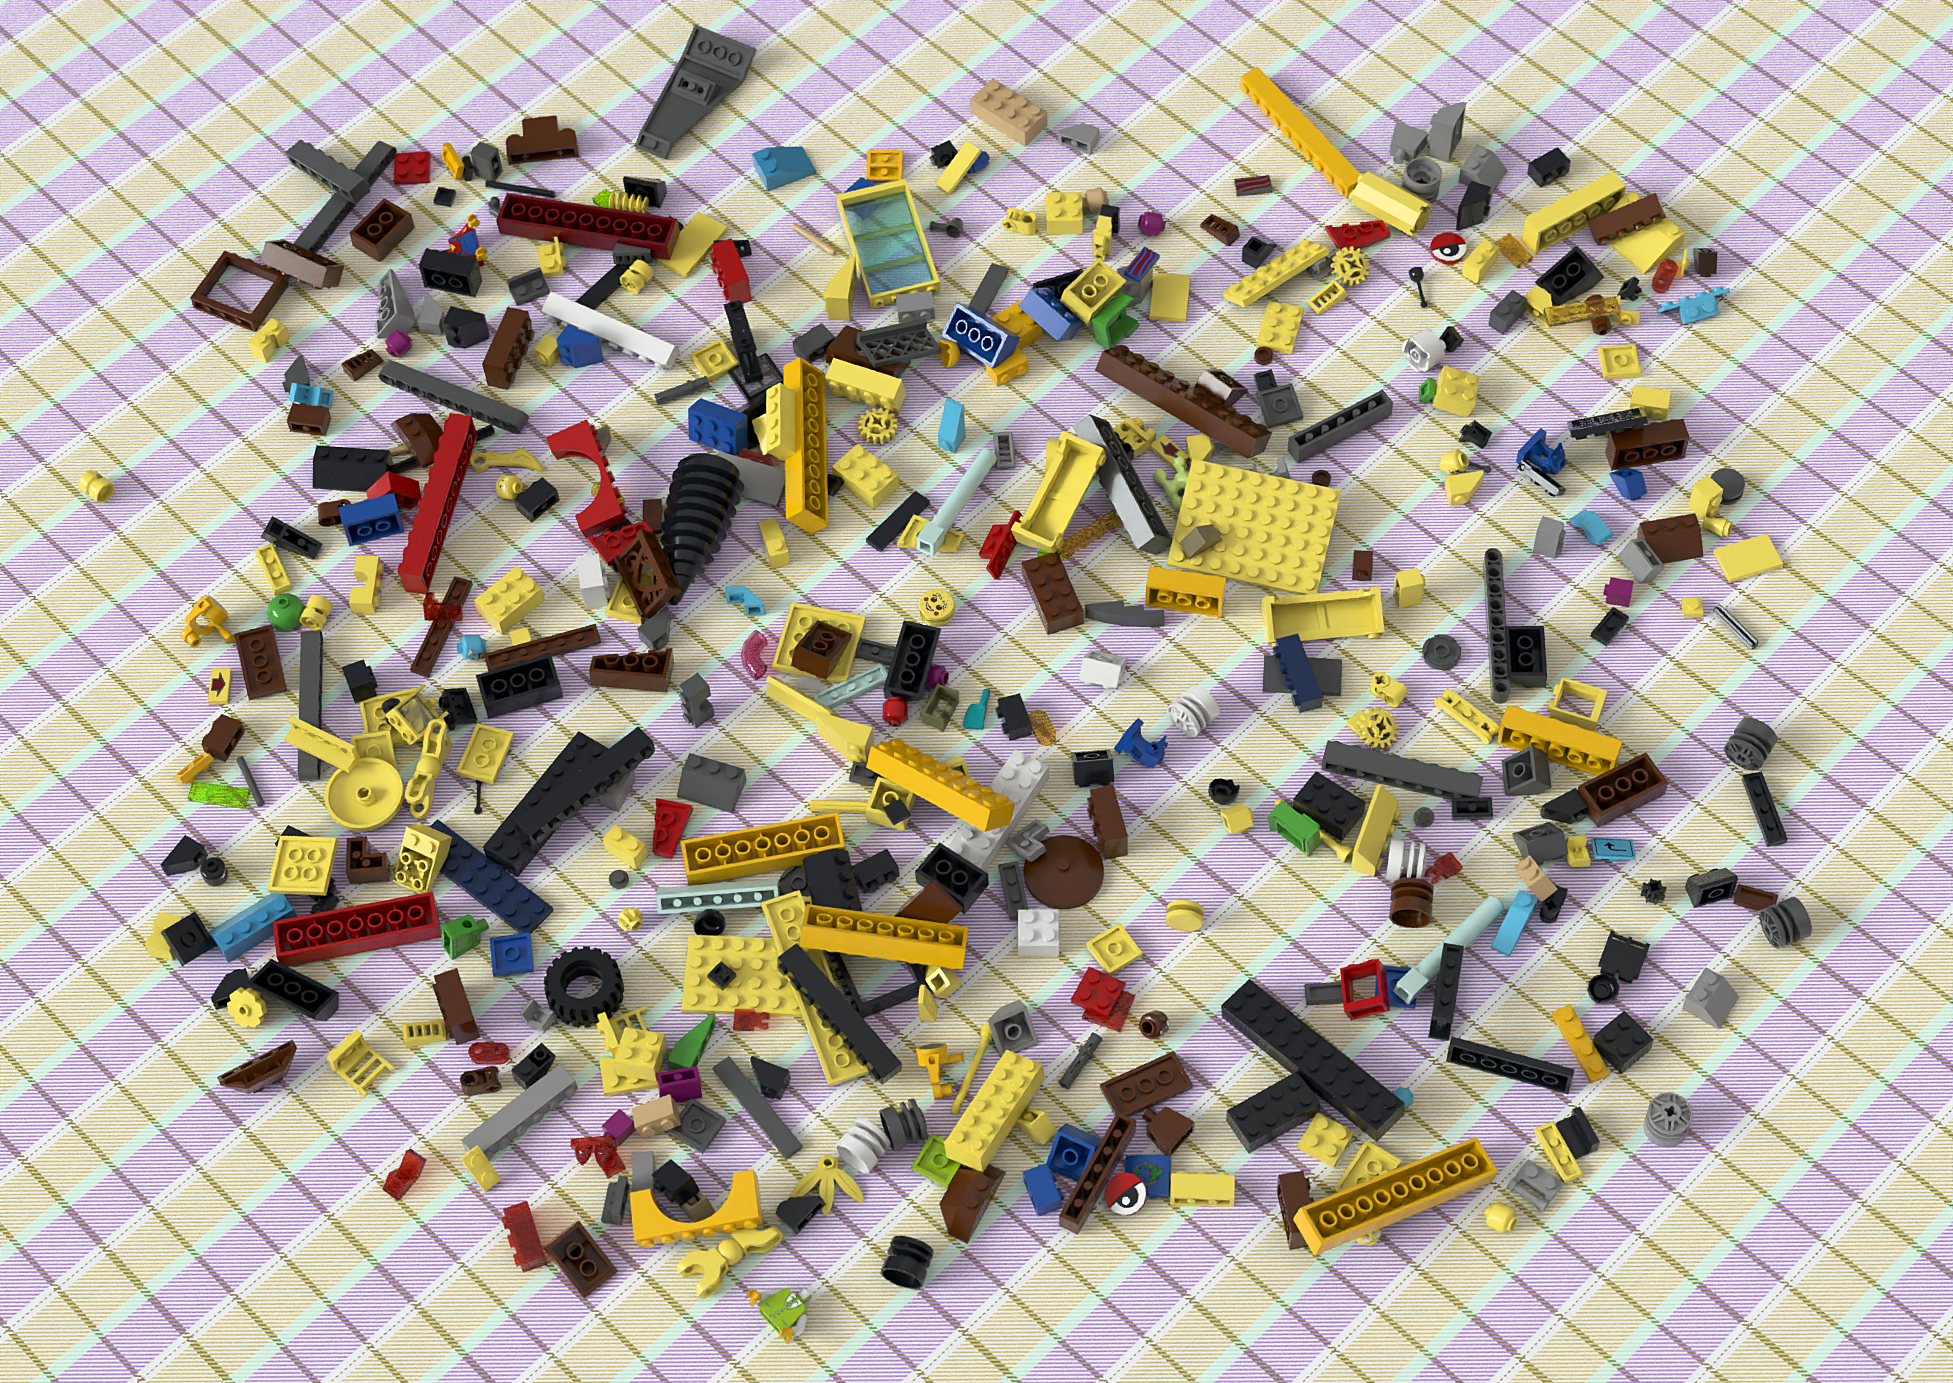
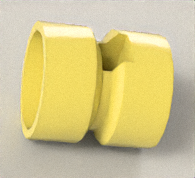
(636, 276)
(96, 486)
(316, 612)

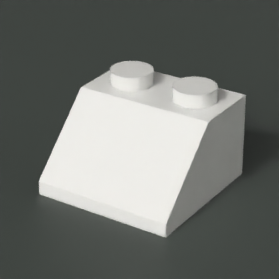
(1102, 669)

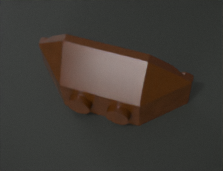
(420, 436)
(261, 1070)
(968, 1199)

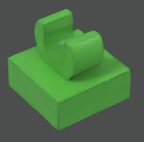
(1427, 390)

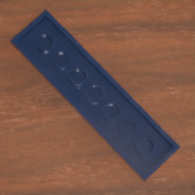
(492, 885)

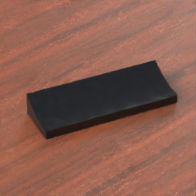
(1510, 1065)

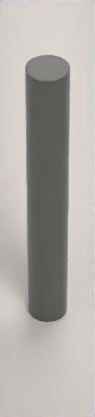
(250, 781)

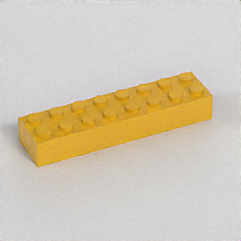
(941, 785)
(759, 848)
(884, 936)

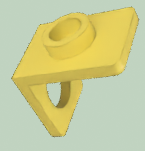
(1684, 264)
(1627, 317)

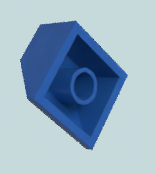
(578, 348)
(1072, 1151)

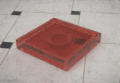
(1118, 1015)

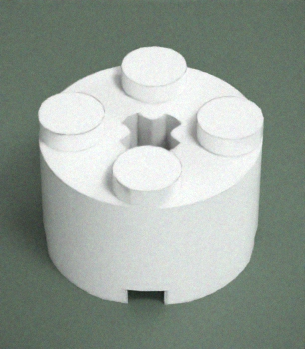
(1424, 350)

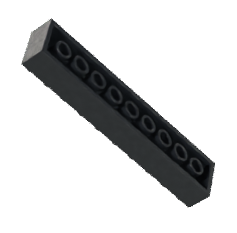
(1318, 1062)

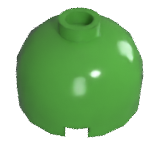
(285, 612)

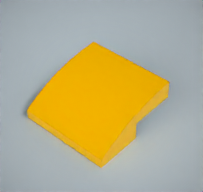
(884, 165)

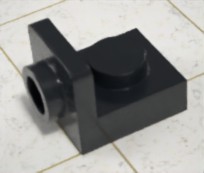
(1476, 434)

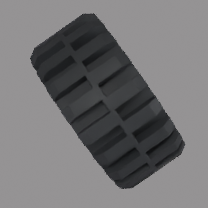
(577, 964)

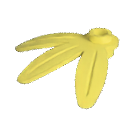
(827, 1175)

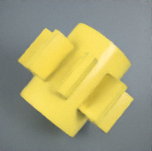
(630, 919)

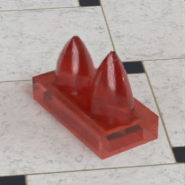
(600, 1145)

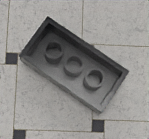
(519, 686)
(1272, 1112)

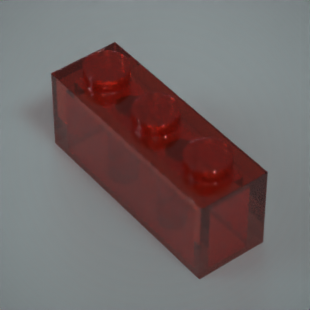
(524, 1237)

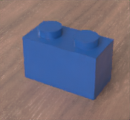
(1042, 1189)

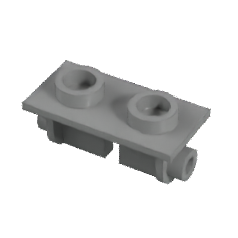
(1322, 267)

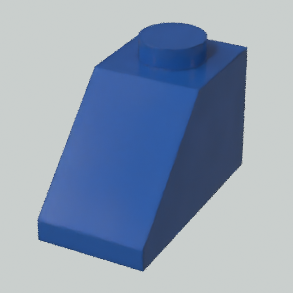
(1629, 483)

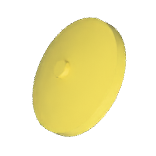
(365, 796)

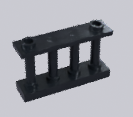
(743, 341)
(1446, 992)

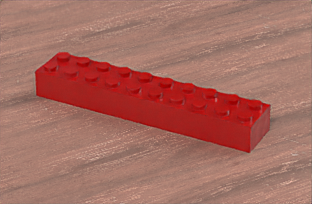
(437, 504)

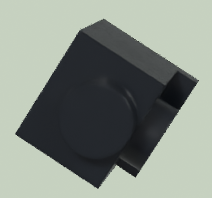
(943, 154)

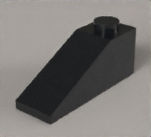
(290, 539)

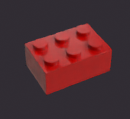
(730, 272)

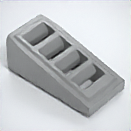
(999, 437)

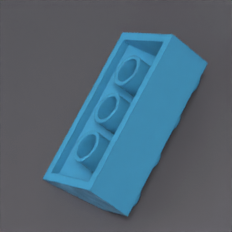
(251, 926)

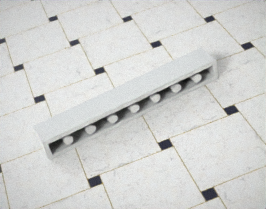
(612, 331)

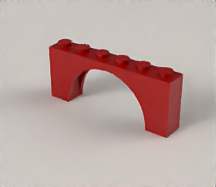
(606, 507)

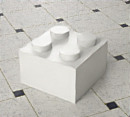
(593, 581)
(1038, 933)

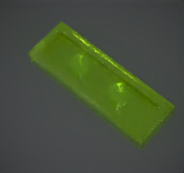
(219, 795)

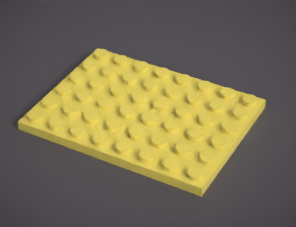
(1269, 527)

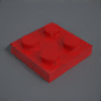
(412, 168)
(1098, 992)

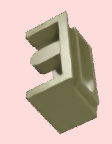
(944, 693)

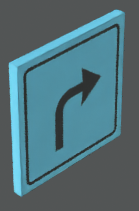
(1613, 849)

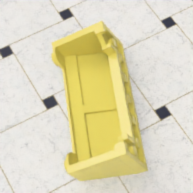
(1059, 494)
(1324, 615)

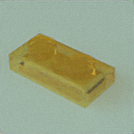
(1513, 251)

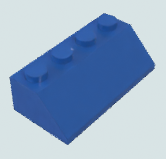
(980, 335)

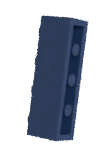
(1298, 673)

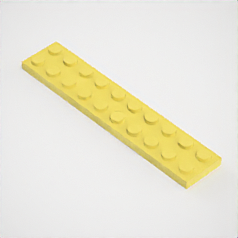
(785, 922)

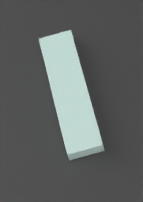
(853, 687)

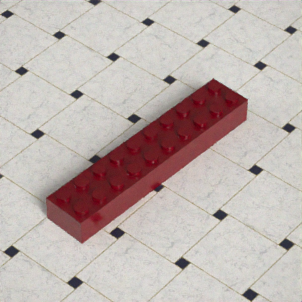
(586, 225)

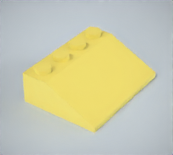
(1652, 244)

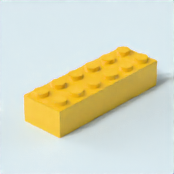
(1561, 741)

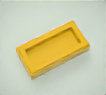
(452, 160)

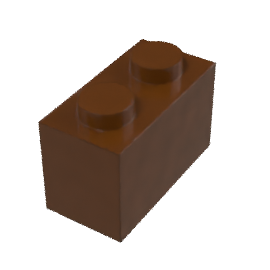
(309, 419)
(223, 737)

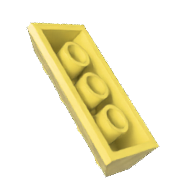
(1375, 832)

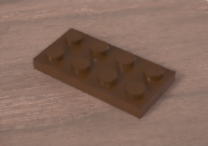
(260, 662)
(1146, 1085)

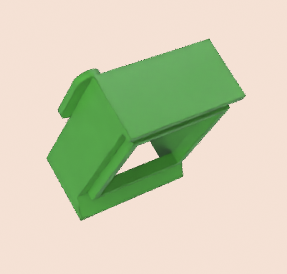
(1107, 331)
(1295, 828)

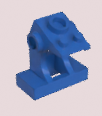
(1536, 448)
(1139, 748)

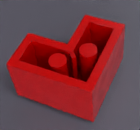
(405, 489)

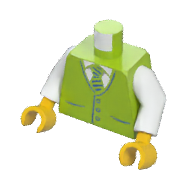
(782, 1310)

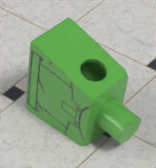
(462, 935)

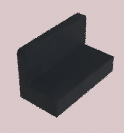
(1578, 1134)

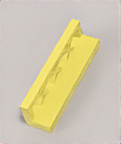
(796, 699)
(322, 744)

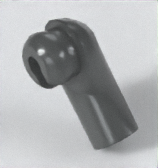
(494, 206)

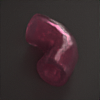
(751, 655)

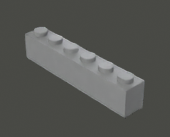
(522, 1112)

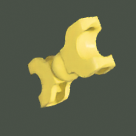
(428, 769)
(729, 1252)

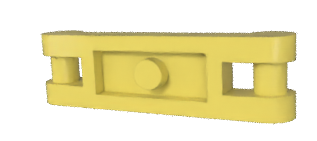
(1467, 715)

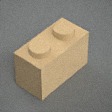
(1535, 878)
(656, 1116)

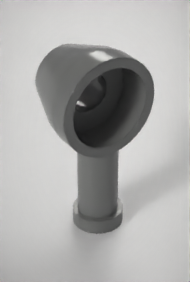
(953, 228)

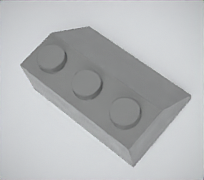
(1446, 131)

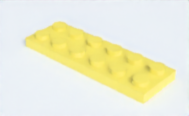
(1275, 273)

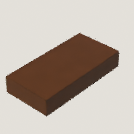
(653, 514)
(1754, 898)

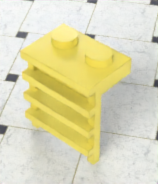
(612, 1031)
(349, 1055)

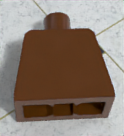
(1167, 1129)

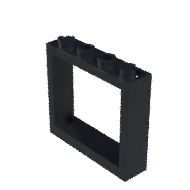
(882, 1002)

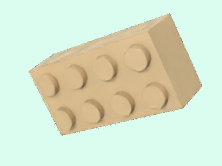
(1008, 112)

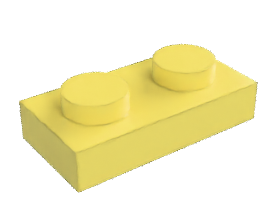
(480, 1168)

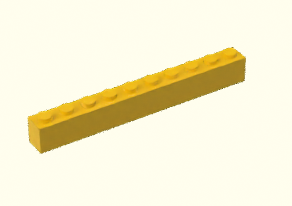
(1300, 131)

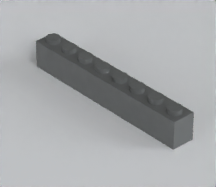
(1400, 772)

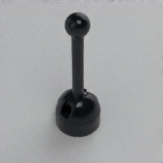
(1416, 275)

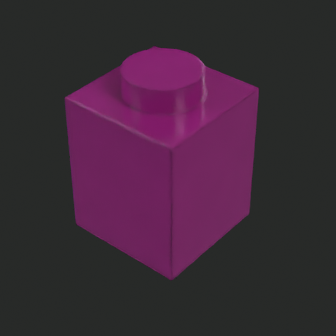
(1618, 591)
(619, 1127)

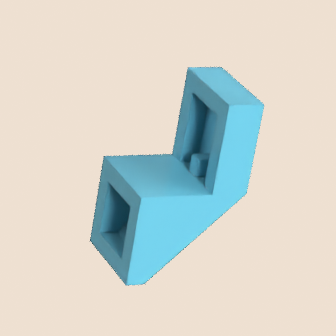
(311, 395)
(1594, 528)
(740, 594)

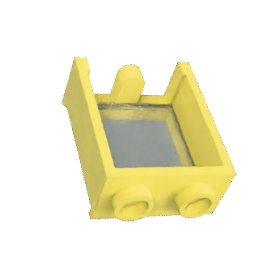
(413, 715)

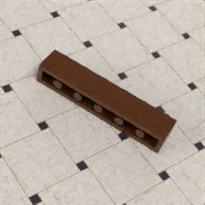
(1097, 1173)

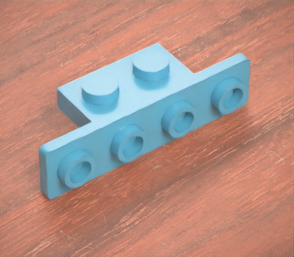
(1696, 308)

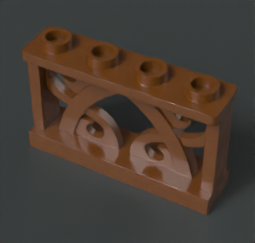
(631, 574)

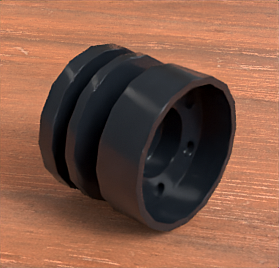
(907, 1262)

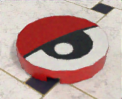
(1448, 248)
(1125, 1194)

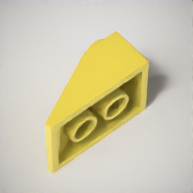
(1092, 290)
(841, 292)
(846, 737)

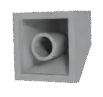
(1012, 1028)

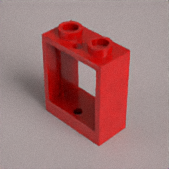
(1367, 1006)

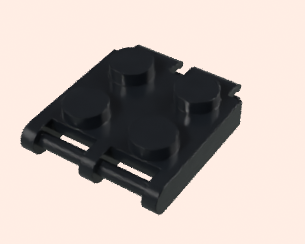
(1623, 957)

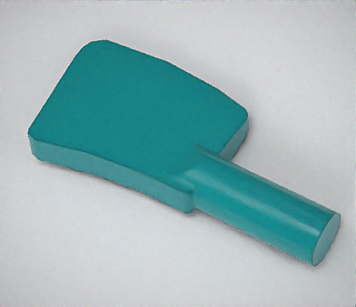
(976, 713)

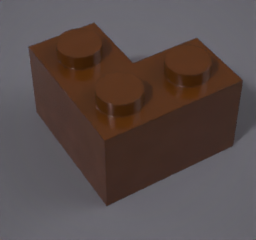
(363, 865)

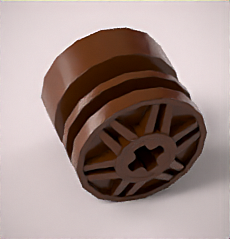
(1411, 903)

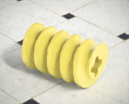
(628, 204)

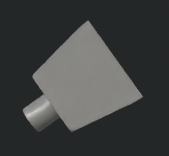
(1407, 142)

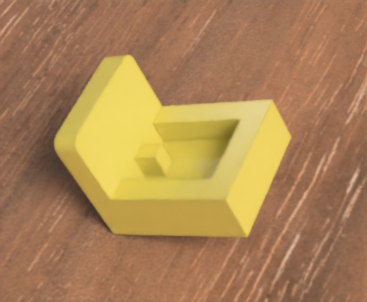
(1577, 852)

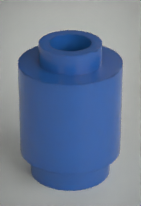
(981, 162)

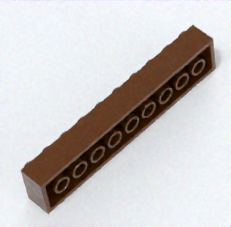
(1184, 401)

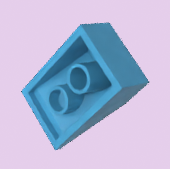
(782, 165)

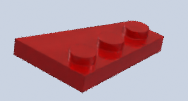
(670, 824)

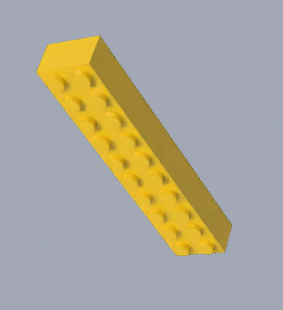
(807, 469)
(1395, 1195)

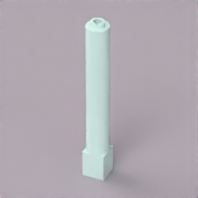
(933, 533)
(1417, 978)

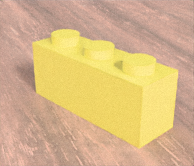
(1202, 1189)

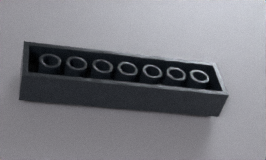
(507, 845)

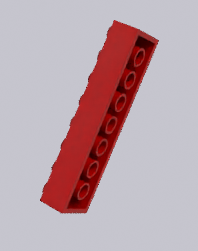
(356, 929)

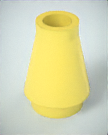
(1718, 526)

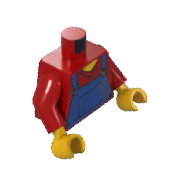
(466, 242)

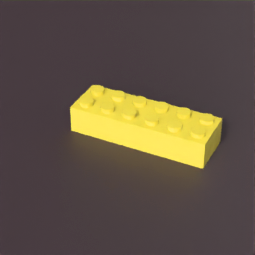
(1571, 213)
(994, 1111)

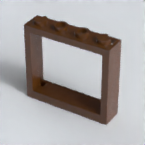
(248, 321)

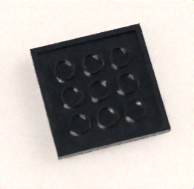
(1612, 421)

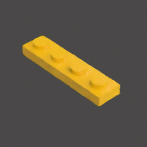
(1580, 1044)

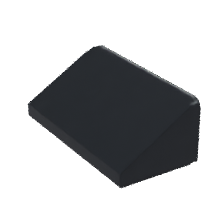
(1471, 808)

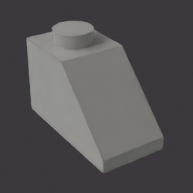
(1079, 137)
(431, 317)

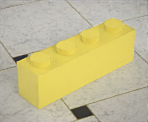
(781, 421)

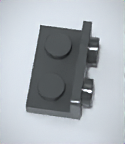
(528, 286)
(616, 1201)

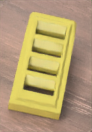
(1332, 286)
(927, 1005)
(417, 1040)

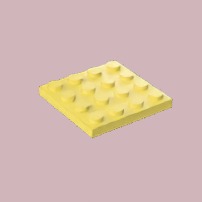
(799, 622)

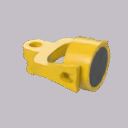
(217, 615)
(932, 1056)

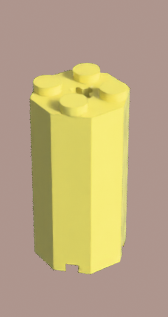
(1391, 203)

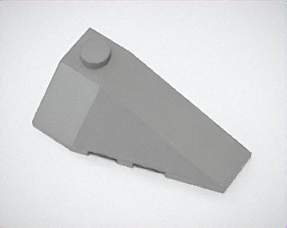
(394, 309)

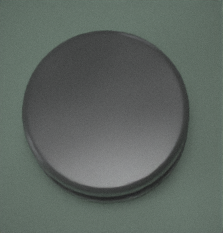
(1731, 482)

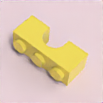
(366, 598)

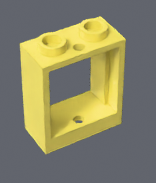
(1579, 690)

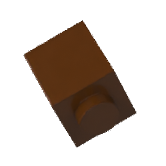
(1362, 565)

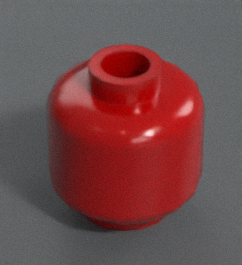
(895, 711)

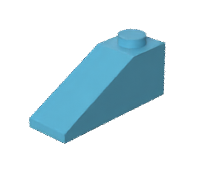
(952, 426)
(1515, 922)

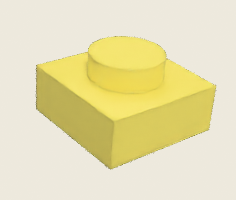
(1692, 607)

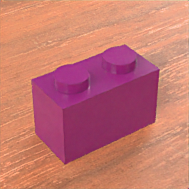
(680, 1084)

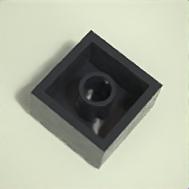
(1622, 1042)

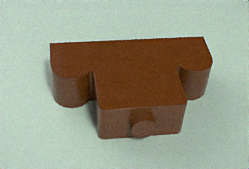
(541, 142)

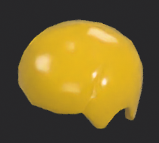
(950, 353)

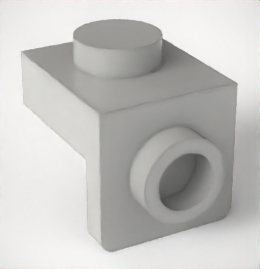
(537, 1016)

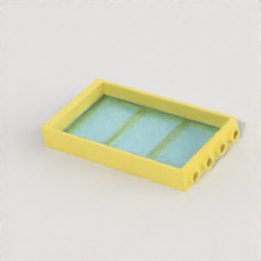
(887, 242)

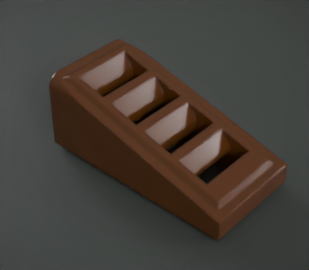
(1231, 231)
(359, 371)

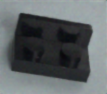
(458, 705)

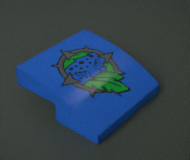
(1153, 1171)

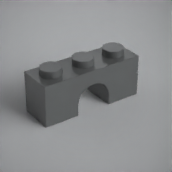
(694, 700)

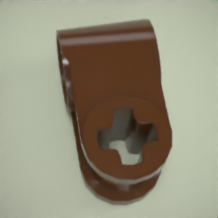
(329, 513)
(482, 1081)

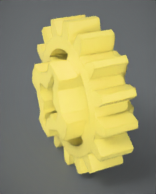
(1357, 264)
(877, 426)
(1374, 733)

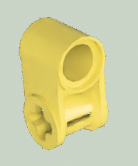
(1021, 221)
(1388, 689)

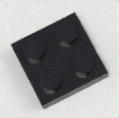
(188, 938)

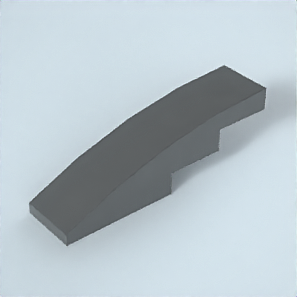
(1117, 614)

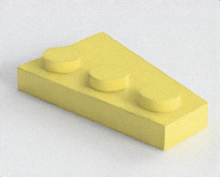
(908, 539)
(616, 1084)

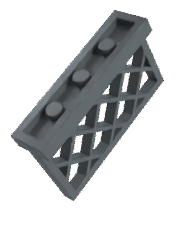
(897, 335)

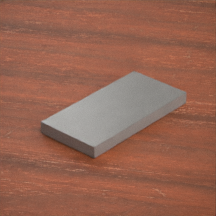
(761, 481)

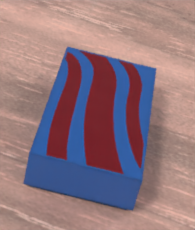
(1141, 264)

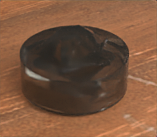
(1423, 817)

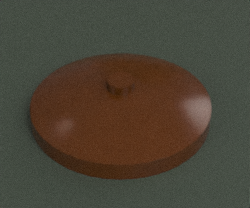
(1065, 873)

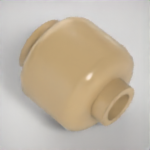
(1094, 199)

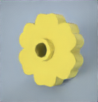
(247, 1007)

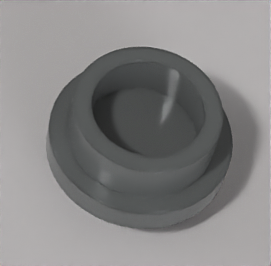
(618, 879)

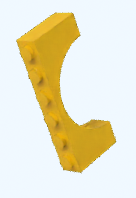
(739, 1211)

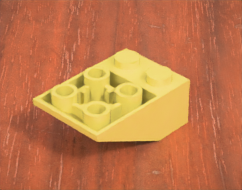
(421, 857)

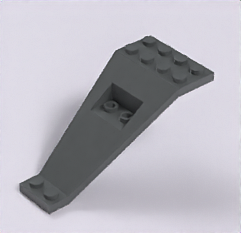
(706, 63)

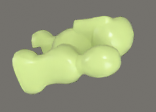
(1173, 487)

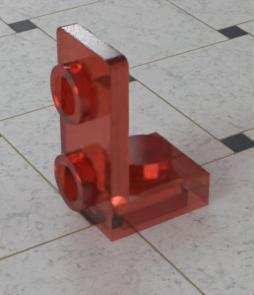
(441, 611)

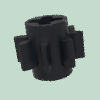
(1650, 896)

